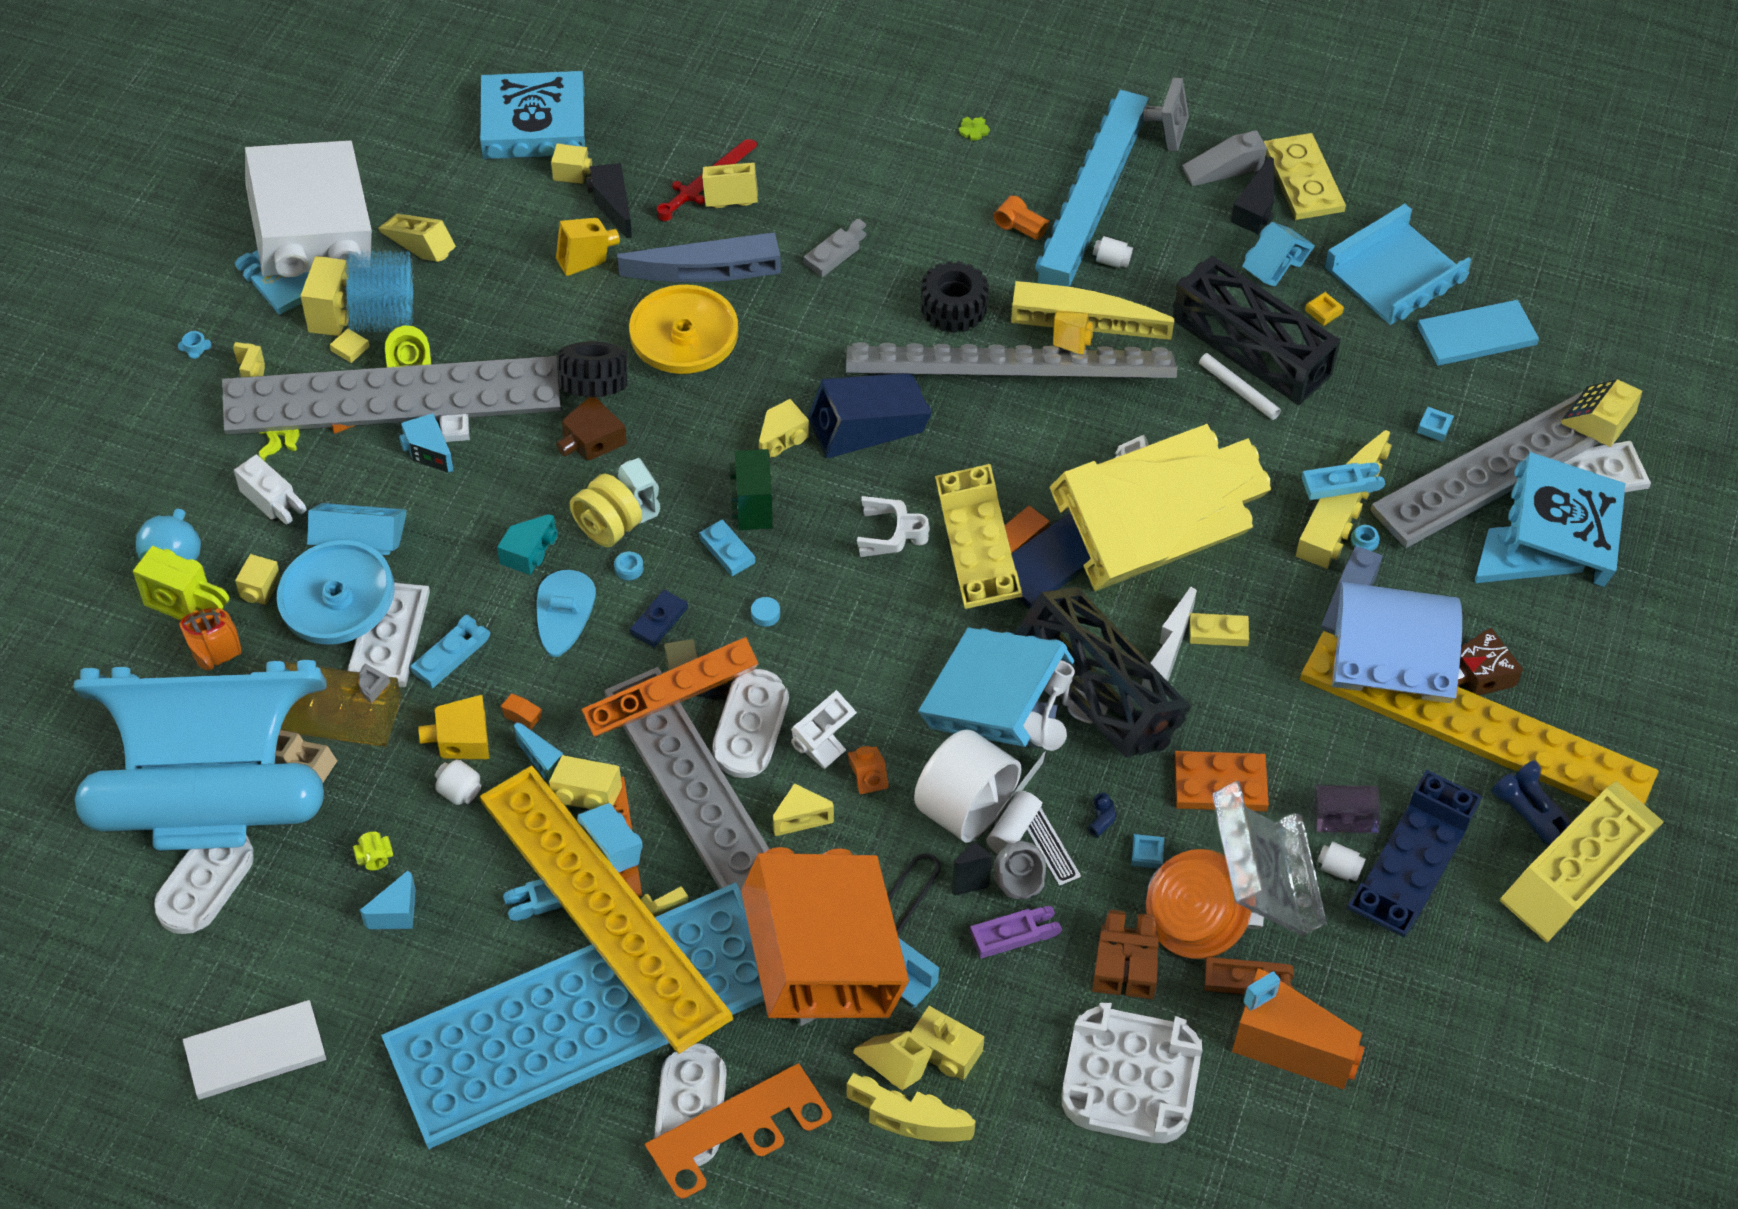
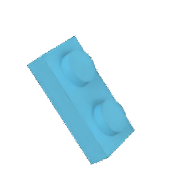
(727, 547)

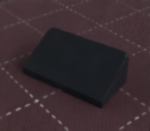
(971, 870)

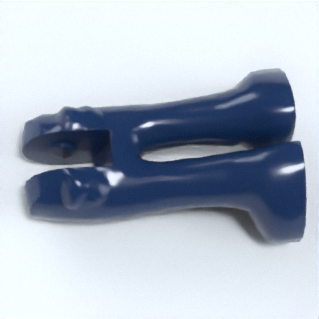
(1551, 819)

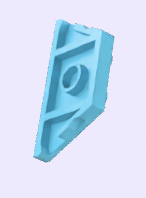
(1524, 563)

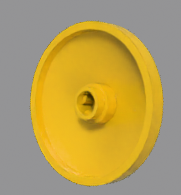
(683, 329)

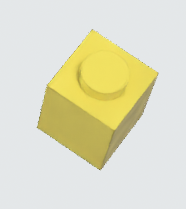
(570, 163)
(258, 579)

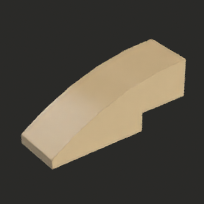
(293, 749)

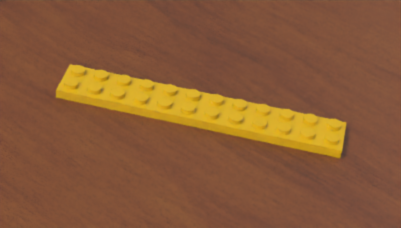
(1494, 733)
(607, 910)

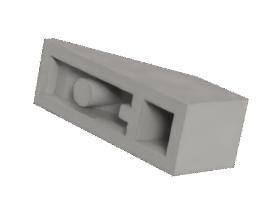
(1231, 158)

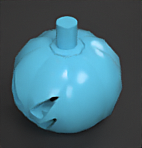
(169, 534)

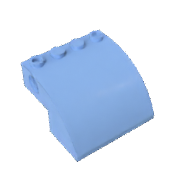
(1398, 641)

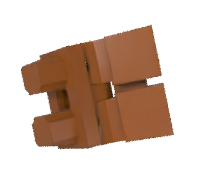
(1128, 960)

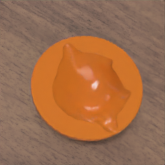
(1196, 905)

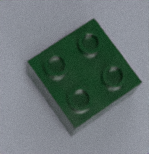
(751, 489)

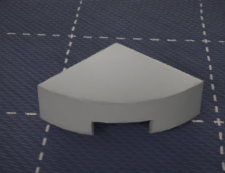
(372, 682)

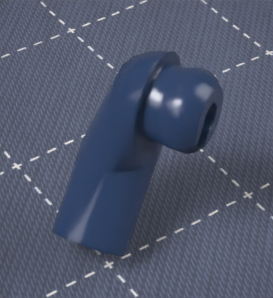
(1105, 814)

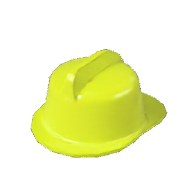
(407, 347)

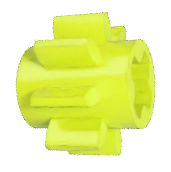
(373, 851)

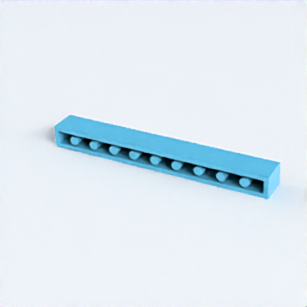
(1092, 190)

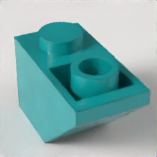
(526, 543)

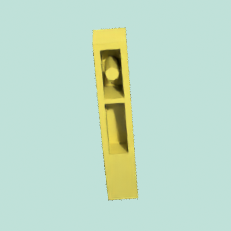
(1333, 514)

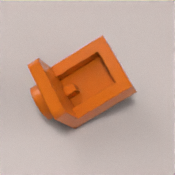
(869, 769)

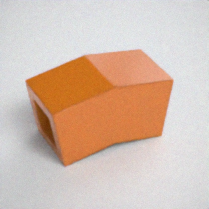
(521, 711)

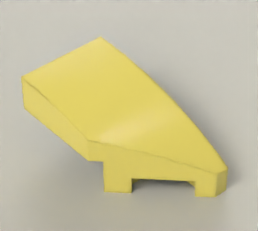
(665, 903)

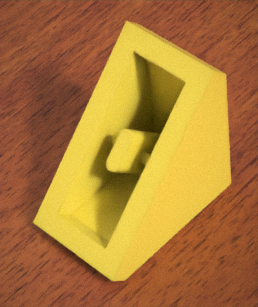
(802, 811)

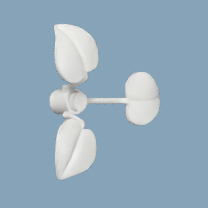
(1051, 732)

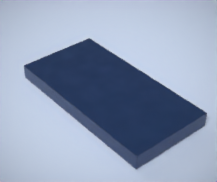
(1050, 559)

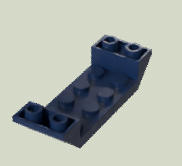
(1416, 854)

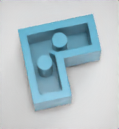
(1275, 252)

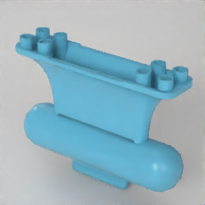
(200, 756)

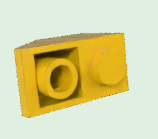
(1072, 331)

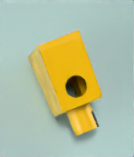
(583, 244)
(459, 730)

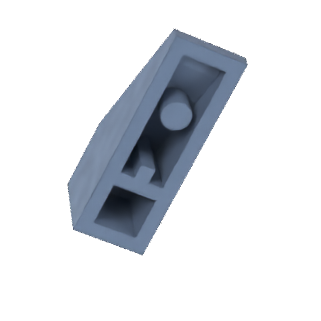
(1360, 569)

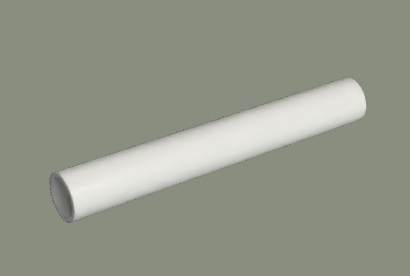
(1240, 386)

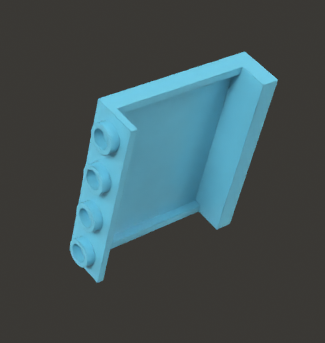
(992, 684)

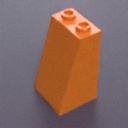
(1299, 1038)

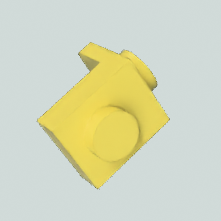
(250, 358)

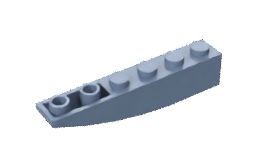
(705, 261)

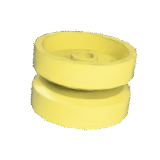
(605, 510)

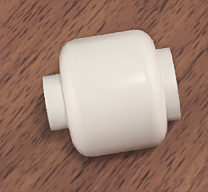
(457, 782)

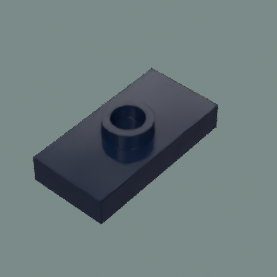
(658, 618)

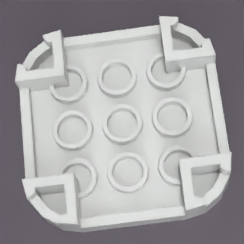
(1131, 1074)

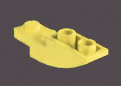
(920, 1119)

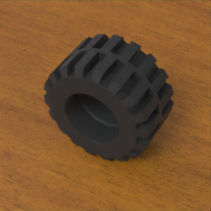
(958, 311)
(592, 369)

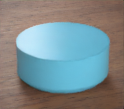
(628, 565)
(765, 611)

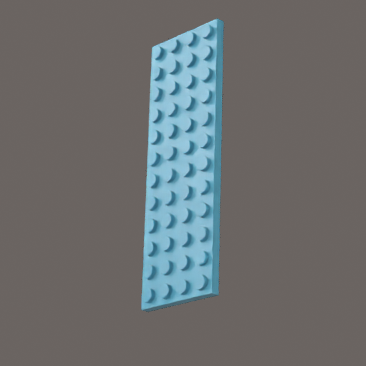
(558, 1024)

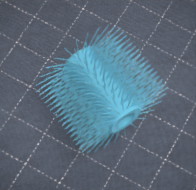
(380, 291)

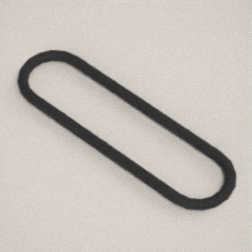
(899, 882)

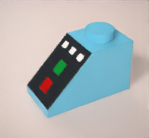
(426, 443)

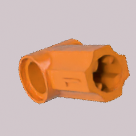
(1016, 215)

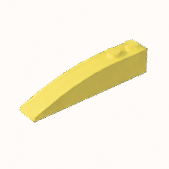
(1038, 305)

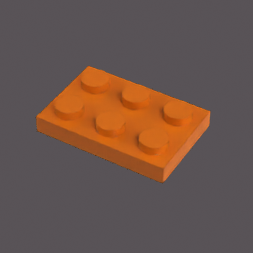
(1207, 772)

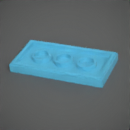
(1477, 332)

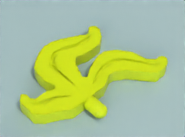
(275, 444)

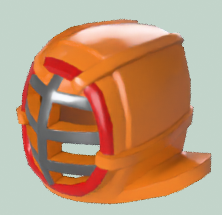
(211, 637)

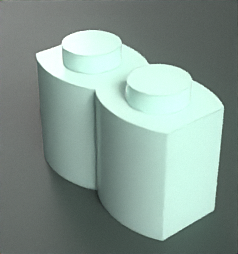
(642, 485)

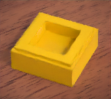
(1324, 308)

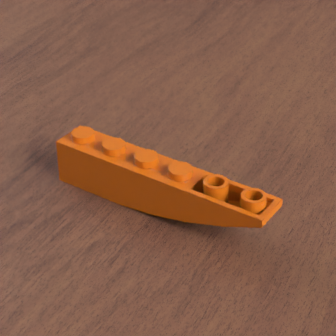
(671, 687)

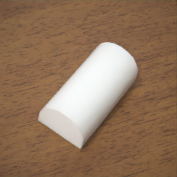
(1014, 820)

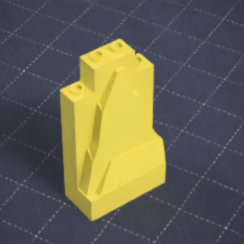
(1161, 502)

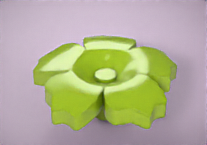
(974, 128)

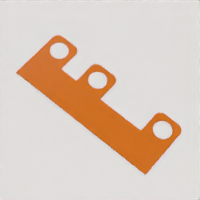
(740, 1114)

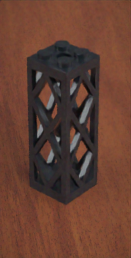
(1198, 298)
(1147, 728)

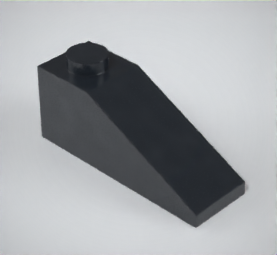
(610, 195)
(1255, 203)

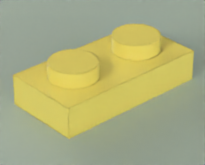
(1218, 629)

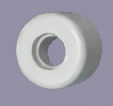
(966, 784)

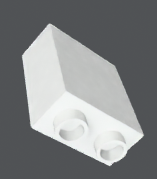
(306, 205)

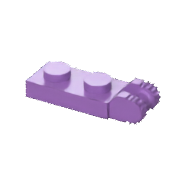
(1013, 931)

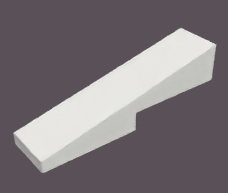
(1172, 636)

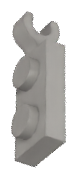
(835, 249)

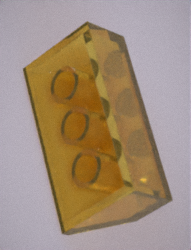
(342, 710)

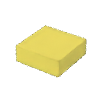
(349, 345)

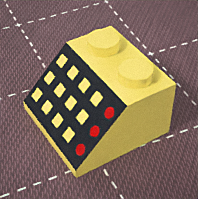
(1603, 410)

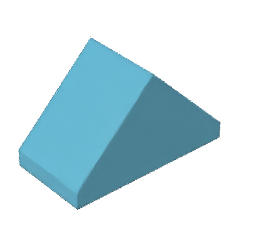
(392, 907)

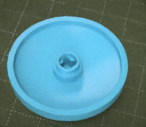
(335, 592)

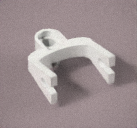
(908, 527)

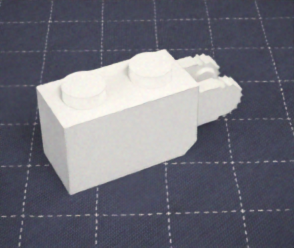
(267, 489)

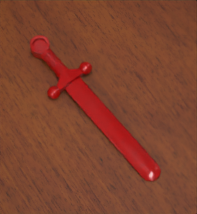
(690, 192)

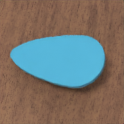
(563, 609)

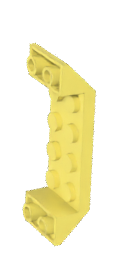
(978, 536)
(1580, 860)

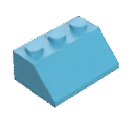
(365, 524)

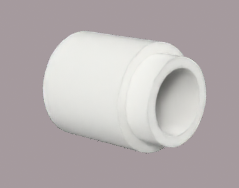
(1112, 252)
(1341, 861)

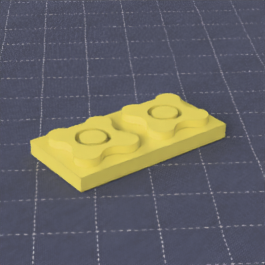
(1304, 176)

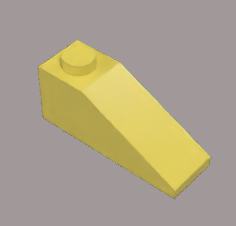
(419, 235)

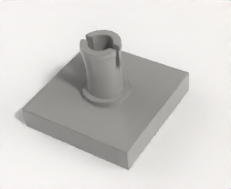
(1173, 114)

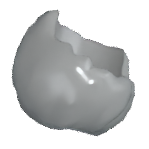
(1020, 870)

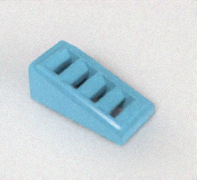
(540, 752)

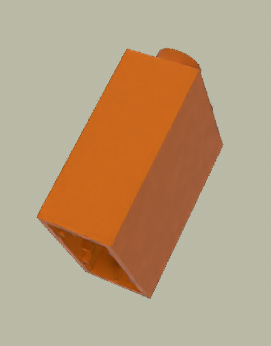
(823, 935)

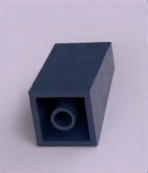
(867, 412)

